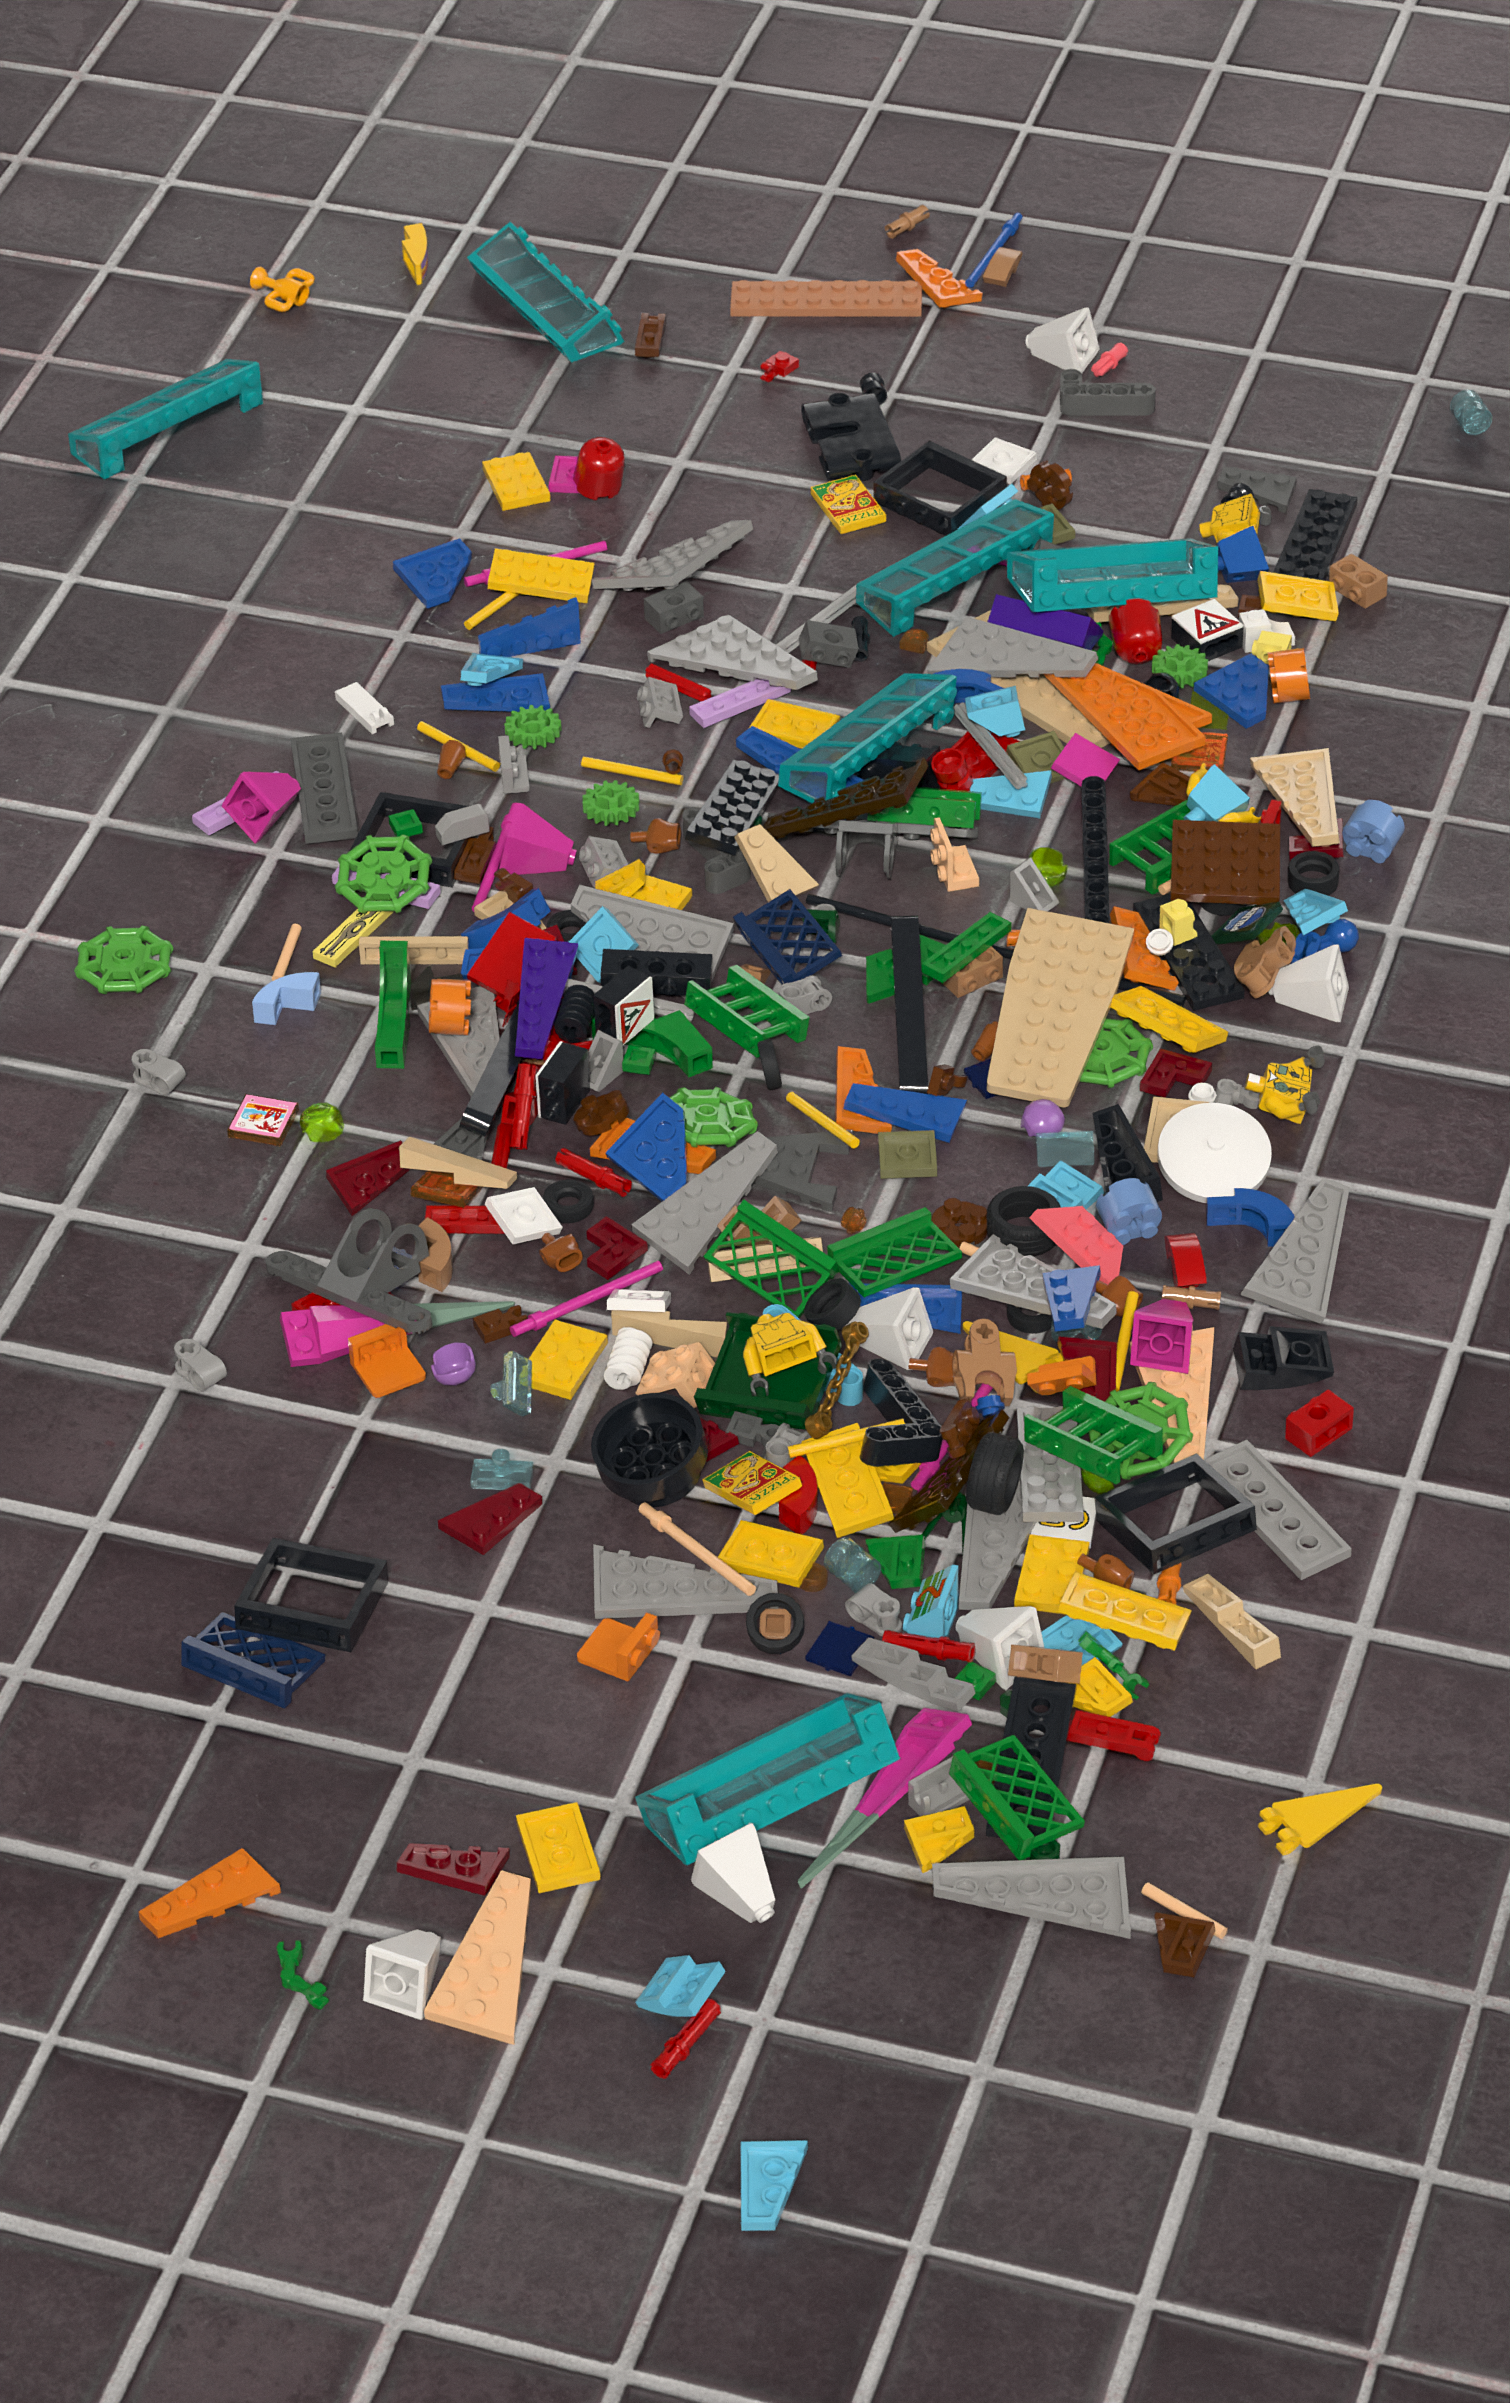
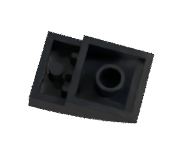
(1282, 1358)

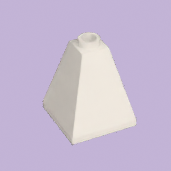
(1066, 342)
(1314, 984)
(896, 1327)
(994, 1633)
(736, 1875)
(402, 1972)

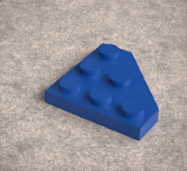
(435, 571)
(1238, 690)
(655, 1149)

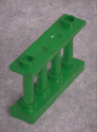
(953, 807)
(1146, 837)
(751, 994)
(1098, 1416)

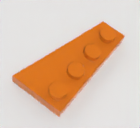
(936, 281)
(1141, 963)
(851, 1068)
(697, 1158)
(222, 1886)

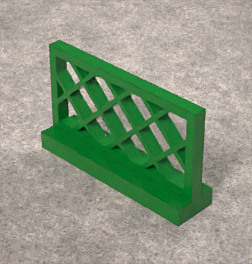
(780, 1237)
(888, 1240)
(992, 1803)

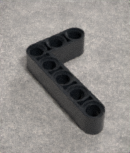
(903, 1443)

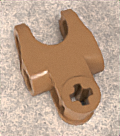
(1260, 964)
(984, 1363)

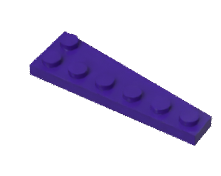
(543, 982)

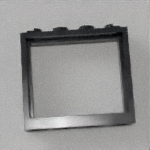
(949, 463)
(427, 812)
(1184, 1542)
(303, 1625)

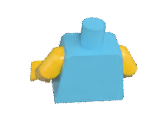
(1217, 798)

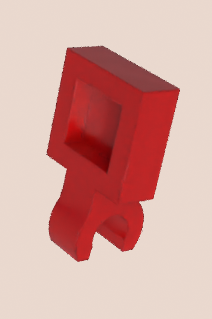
(778, 364)

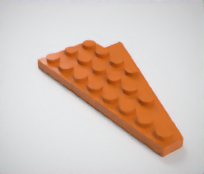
(1134, 716)

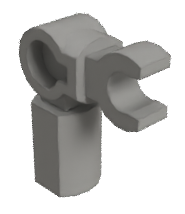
(1231, 1093)

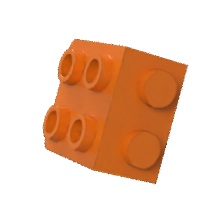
(384, 1360)
(620, 1648)

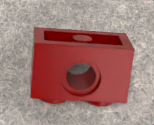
(1319, 1423)

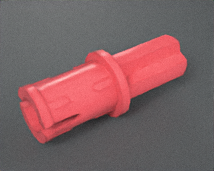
(1109, 359)

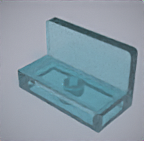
(1070, 1147)

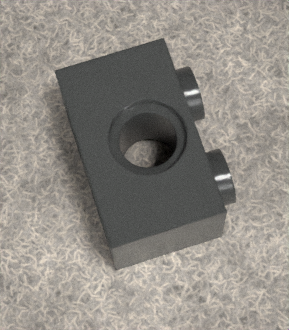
(673, 607)
(828, 643)

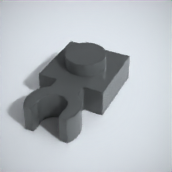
(750, 1429)

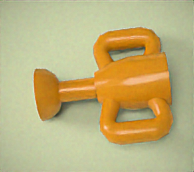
(286, 288)

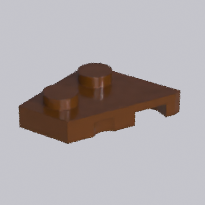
(1162, 786)
(1182, 1942)

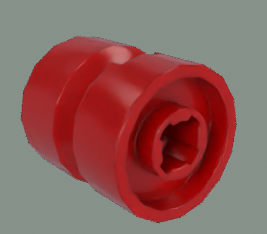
(951, 770)

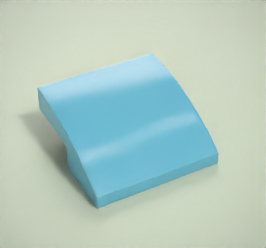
(1069, 1186)
(1067, 1631)
(680, 1987)

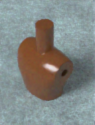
(660, 836)
(560, 1253)
(1117, 1292)
(937, 1367)
(1108, 1569)

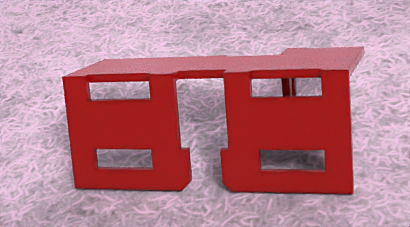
(510, 998)

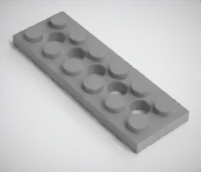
(1043, 1499)
(1293, 1512)

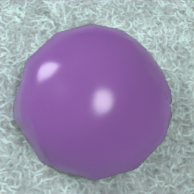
(1042, 1117)
(453, 1364)

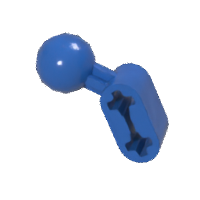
(1340, 933)

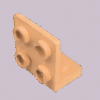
(953, 862)
(678, 1368)

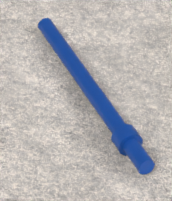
(1008, 230)

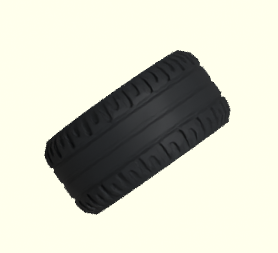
(1015, 1203)
(994, 1473)

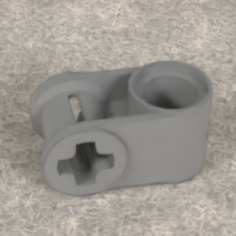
(804, 994)
(156, 1071)
(198, 1364)
(777, 1446)
(875, 1609)

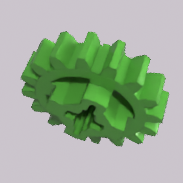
(1181, 663)
(534, 726)
(610, 802)

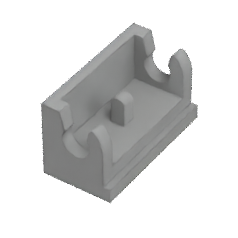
(935, 1791)

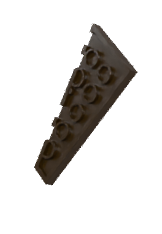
(860, 798)
(947, 1481)

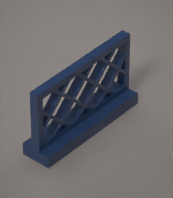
(758, 938)
(245, 1672)

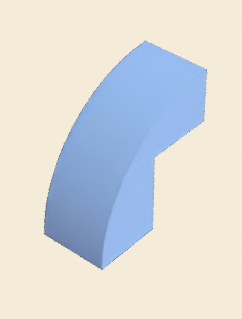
(289, 991)

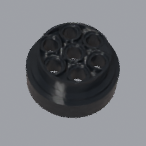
(650, 1449)

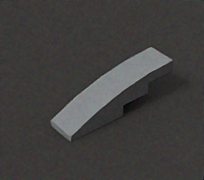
(907, 1672)

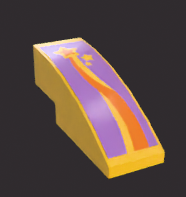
(415, 251)

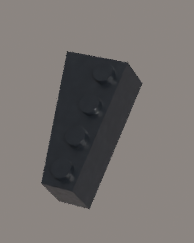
(1122, 1152)

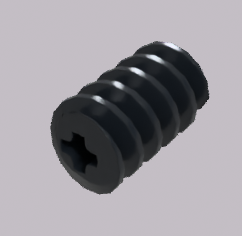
(575, 1014)

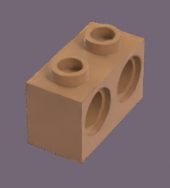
(1358, 580)
(976, 974)
(1045, 1663)

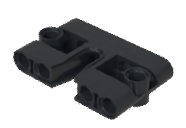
(851, 436)

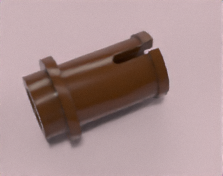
(672, 755)

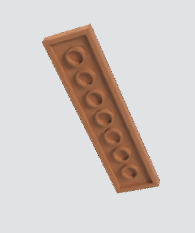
(826, 298)

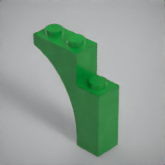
(393, 1005)
(676, 1040)

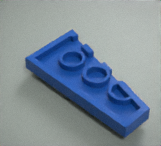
(543, 632)
(498, 695)
(907, 1109)
(940, 1301)

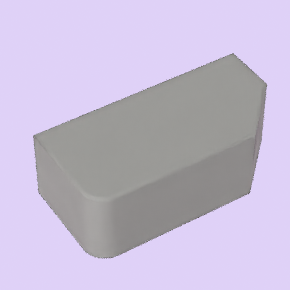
(462, 824)

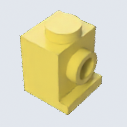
(1270, 642)
(1178, 920)

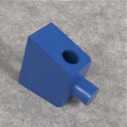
(1241, 556)

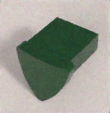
(828, 920)

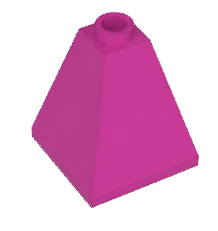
(260, 800)
(535, 845)
(1162, 1336)

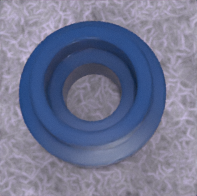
(989, 1405)

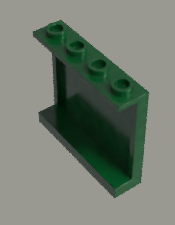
(792, 1391)

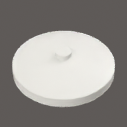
(1213, 1151)

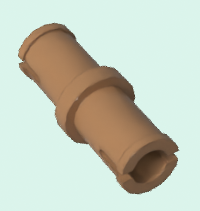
(907, 221)
(1193, 1297)

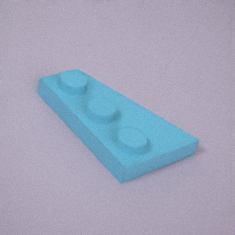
(486, 668)
(1003, 797)
(1313, 909)
(767, 2180)

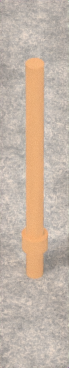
(663, 1523)

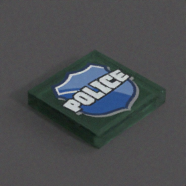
(1247, 923)

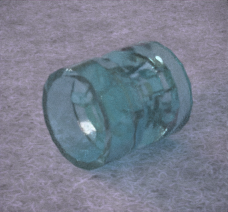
(1471, 412)
(852, 1564)

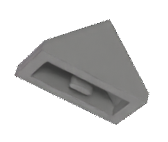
(1030, 888)
(604, 1060)

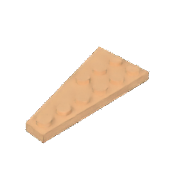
(1191, 1386)
(486, 1971)

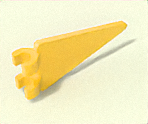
(1028, 1354)
(1313, 1816)

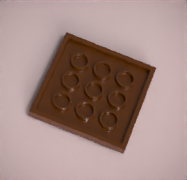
(1225, 862)

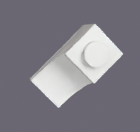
(1255, 622)

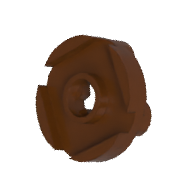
(1040, 480)
(600, 1112)
(956, 1211)

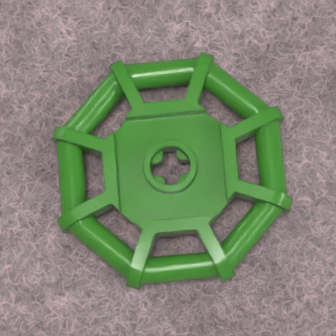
(383, 862)
(109, 961)
(1116, 1053)
(710, 1120)
(1156, 1415)

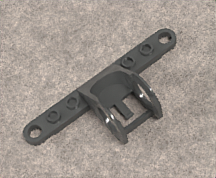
(882, 832)
(356, 1286)

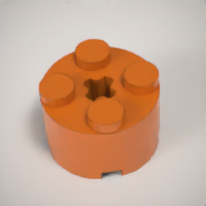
(1288, 675)
(449, 1006)

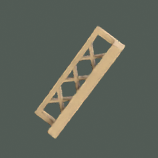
(421, 949)
(765, 1266)

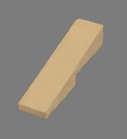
(466, 1169)
(672, 1332)
(1227, 1613)

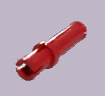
(523, 1105)
(600, 1175)
(941, 1647)
(678, 2047)

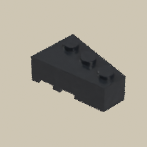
(902, 756)

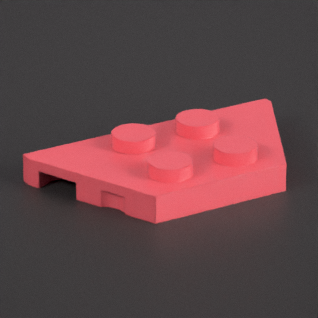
(1082, 1238)

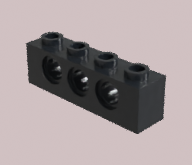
(668, 969)

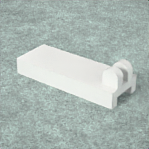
(363, 707)

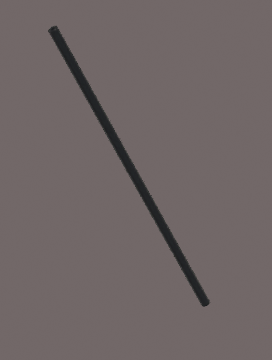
(947, 936)

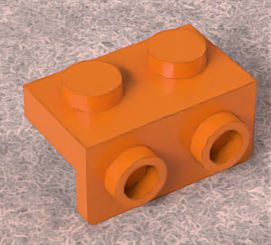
(1061, 1375)

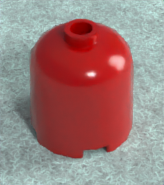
(599, 468)
(1136, 631)

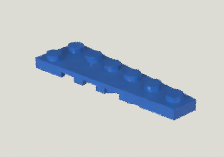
(771, 750)

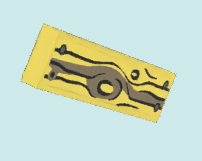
(347, 935)

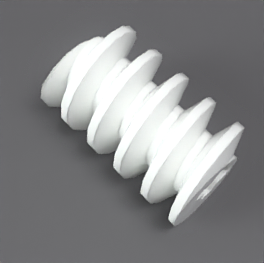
(627, 1358)

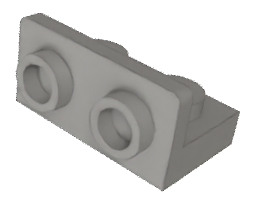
(659, 700)
(513, 768)
(601, 858)

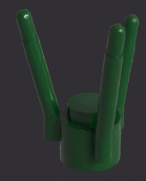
(956, 1512)

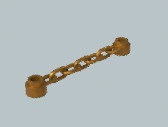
(820, 1422)

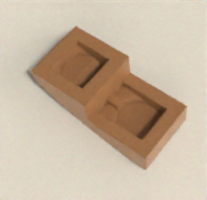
(1002, 266)

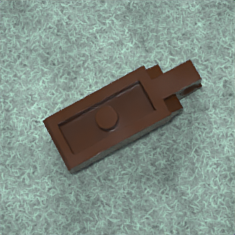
(475, 858)

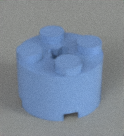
(1373, 831)
(1129, 1210)

